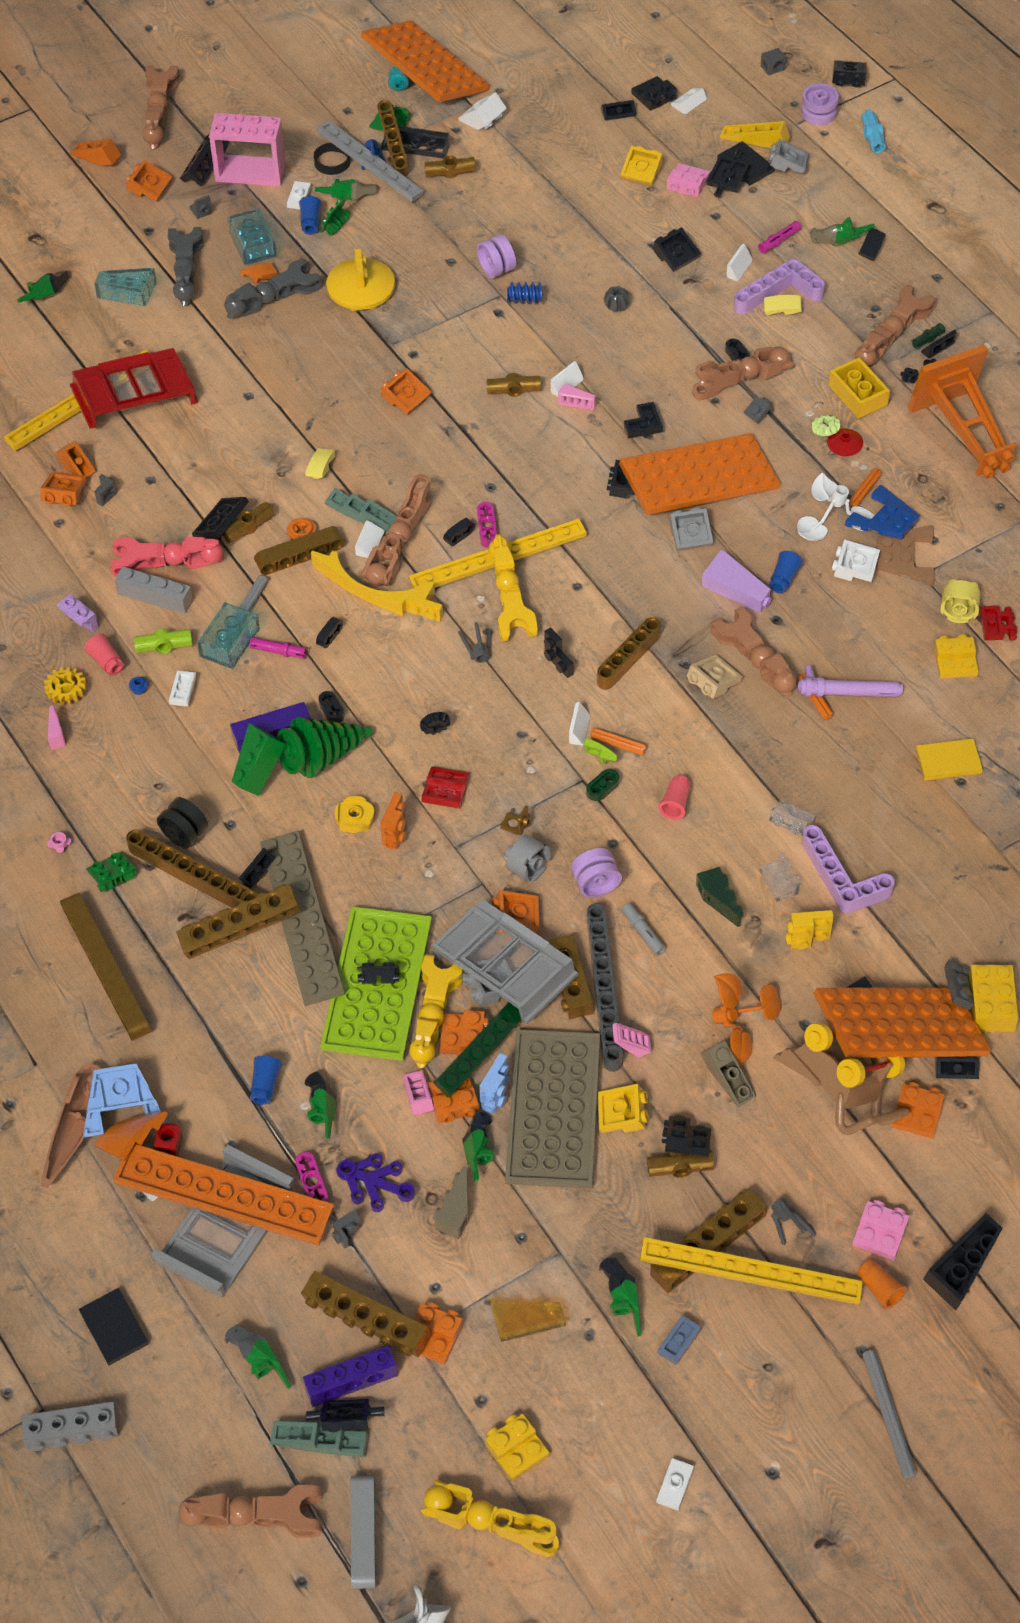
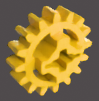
(65, 685)

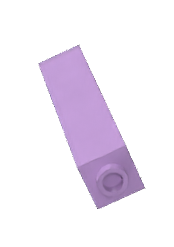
(736, 583)

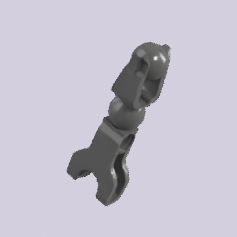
(184, 248)
(280, 286)

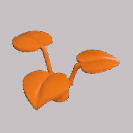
(729, 991)

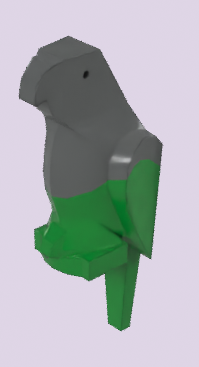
(256, 1352)

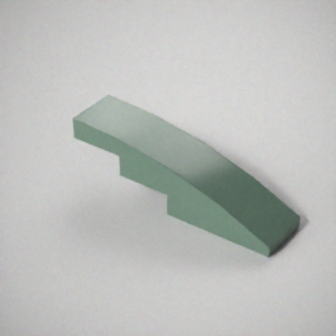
(360, 510)
(311, 1438)

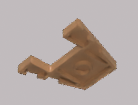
(897, 554)

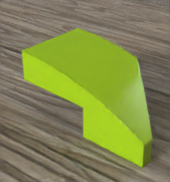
(595, 748)

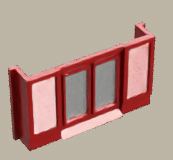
(130, 383)

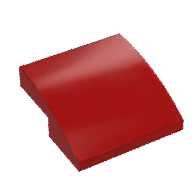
(445, 787)

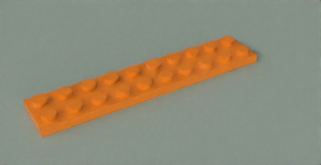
(225, 1194)

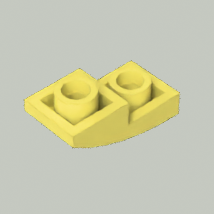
(783, 303)
(319, 463)

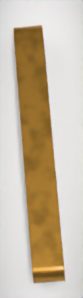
(158, 853)
(105, 966)

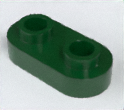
(600, 784)

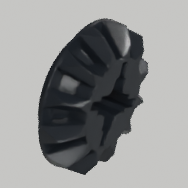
(430, 725)

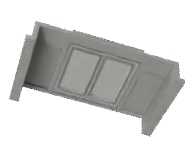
(506, 958)
(213, 1247)

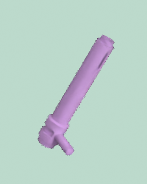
(820, 687)

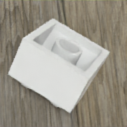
(483, 112)

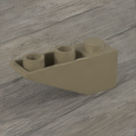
(728, 1072)
(454, 1212)

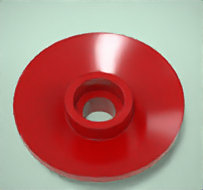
(845, 442)

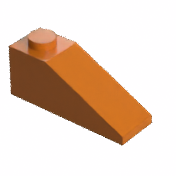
(100, 152)

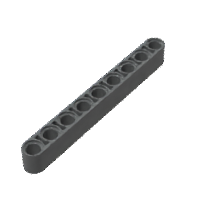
(600, 978)

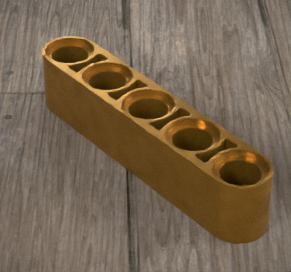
(392, 131)
(298, 550)
(628, 653)

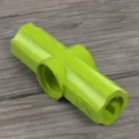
(163, 641)

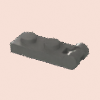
(959, 984)

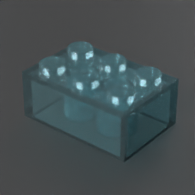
(252, 236)
(228, 635)

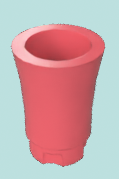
(104, 654)
(675, 798)

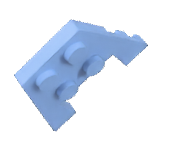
(114, 1090)

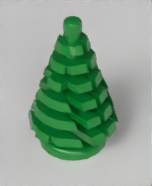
(317, 744)

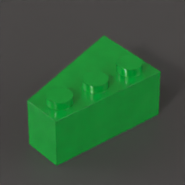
(256, 759)

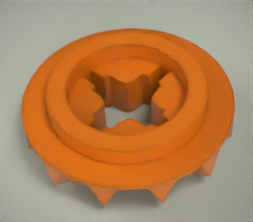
(301, 524)

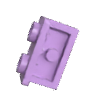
(78, 612)

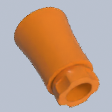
(881, 1284)

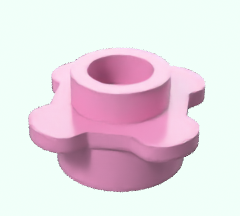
(55, 839)

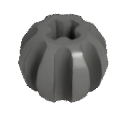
(616, 298)

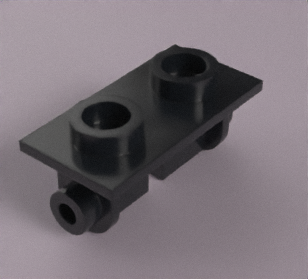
(370, 973)

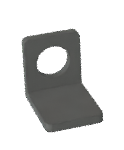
(201, 207)

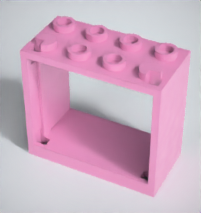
(247, 168)

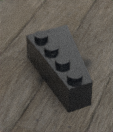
(961, 1263)

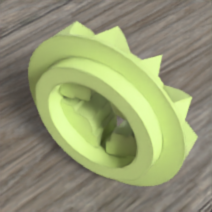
(821, 429)

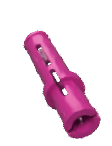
(775, 239)
(285, 649)

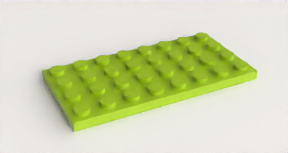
(378, 1016)

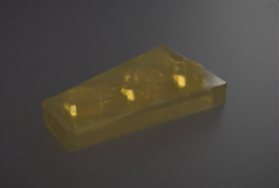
(525, 1318)

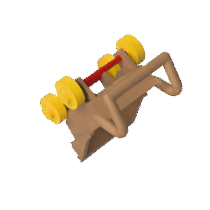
(845, 1079)

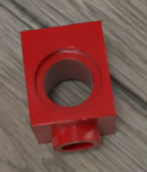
(168, 1131)

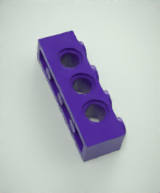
(350, 1376)

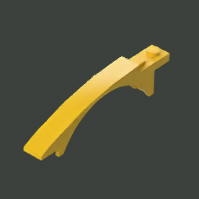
(414, 600)

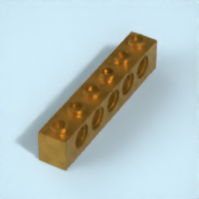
(250, 923)
(721, 1238)
(321, 1285)

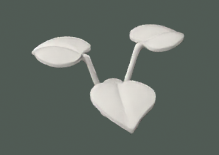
(823, 490)

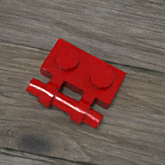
(992, 626)

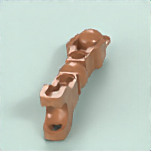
(160, 86)
(903, 315)
(414, 506)

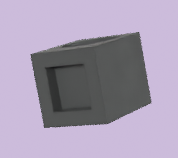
(773, 61)

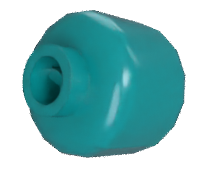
(397, 79)

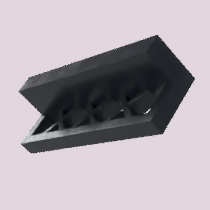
(422, 138)
(197, 165)

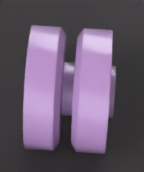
(819, 104)
(496, 256)
(596, 872)

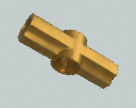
(450, 166)
(513, 384)
(248, 521)
(679, 1164)

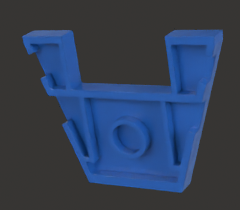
(892, 520)

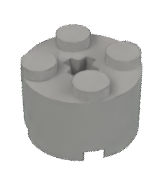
(527, 858)

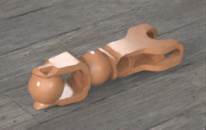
(731, 372)
(742, 636)
(281, 1511)

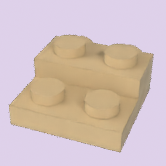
(713, 676)

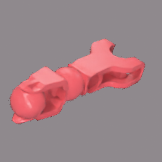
(194, 552)

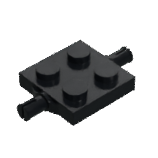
(728, 173)
(345, 1414)

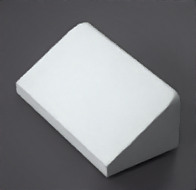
(689, 100)
(739, 263)
(570, 375)
(370, 537)
(579, 725)

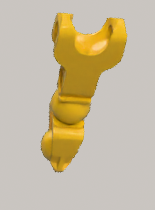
(507, 582)
(431, 1015)
(481, 1515)

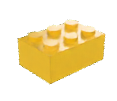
(858, 387)
(993, 997)

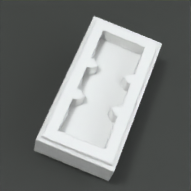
(298, 191)
(182, 688)
(675, 1484)

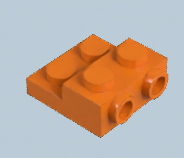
(148, 180)
(405, 391)
(63, 488)
(393, 823)
(520, 907)
(460, 1030)
(460, 1104)
(923, 1109)
(444, 1329)

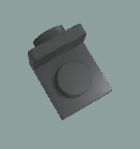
(106, 490)
(346, 1225)

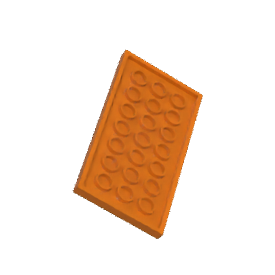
(425, 61)
(699, 473)
(900, 1023)

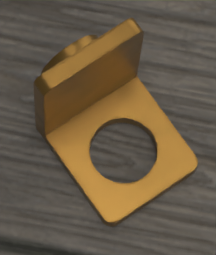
(523, 822)

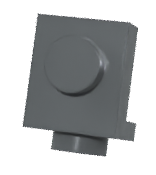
(758, 409)

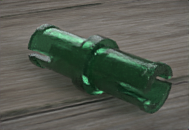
(928, 336)

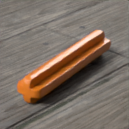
(865, 487)
(820, 703)
(618, 741)

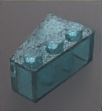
(126, 286)

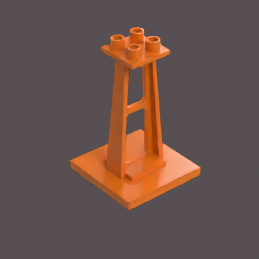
(950, 379)

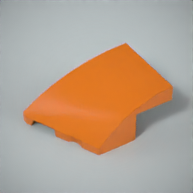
(123, 1135)

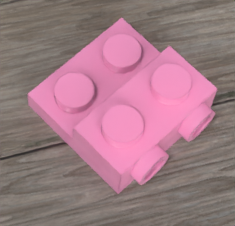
(687, 180)
(881, 1229)

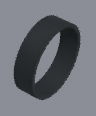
(330, 170)

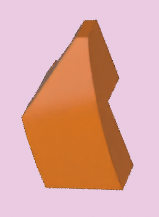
(261, 271)

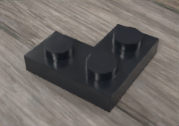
(646, 424)
(554, 653)

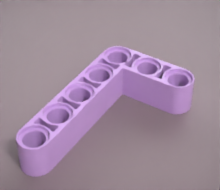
(776, 281)
(815, 843)

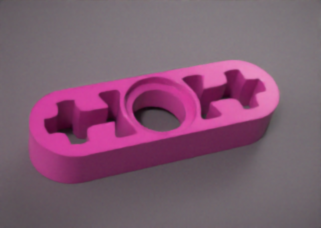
(486, 519)
(313, 1172)

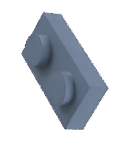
(679, 1340)

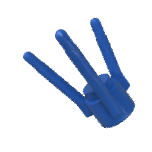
(372, 145)

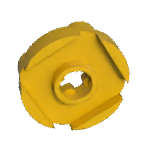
(354, 824)

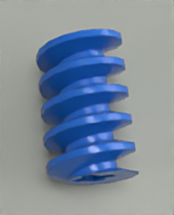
(524, 293)

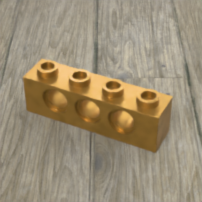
(582, 1003)

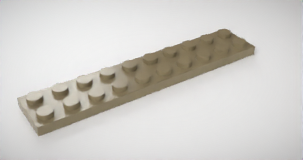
(305, 931)

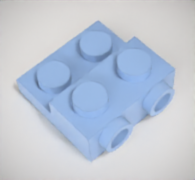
(494, 1085)

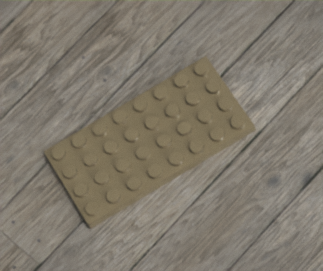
(553, 1109)

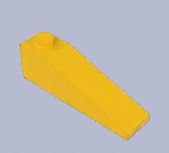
(757, 133)

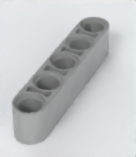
(363, 1532)

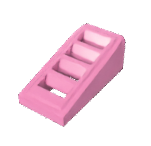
(575, 397)
(55, 734)
(634, 1040)
(419, 1104)

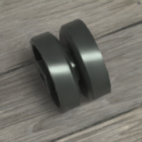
(182, 822)

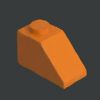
(75, 460)

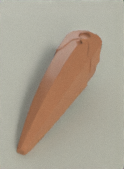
(70, 1124)

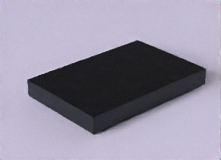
(759, 166)
(220, 517)
(113, 1326)

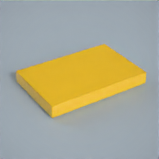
(949, 759)

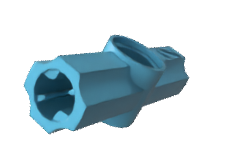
(873, 131)

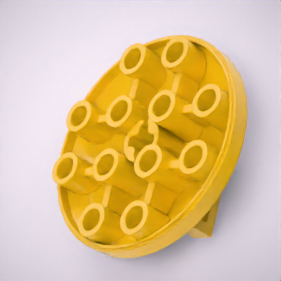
(360, 283)

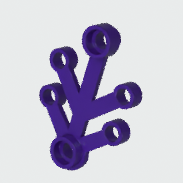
(373, 1179)

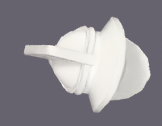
(424, 1612)

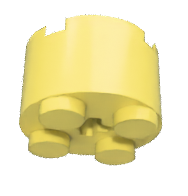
(960, 601)

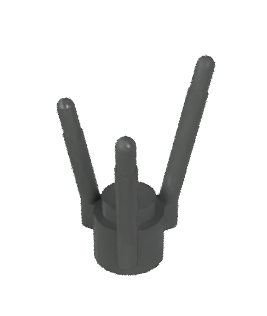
(480, 652)
(785, 1211)

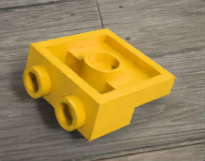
(642, 165)
(955, 657)
(807, 927)
(622, 1109)
(516, 1446)

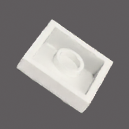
(855, 561)

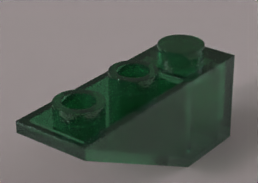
(716, 893)

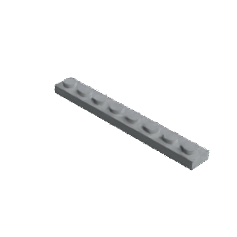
(371, 163)

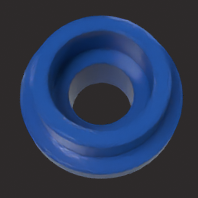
(138, 689)

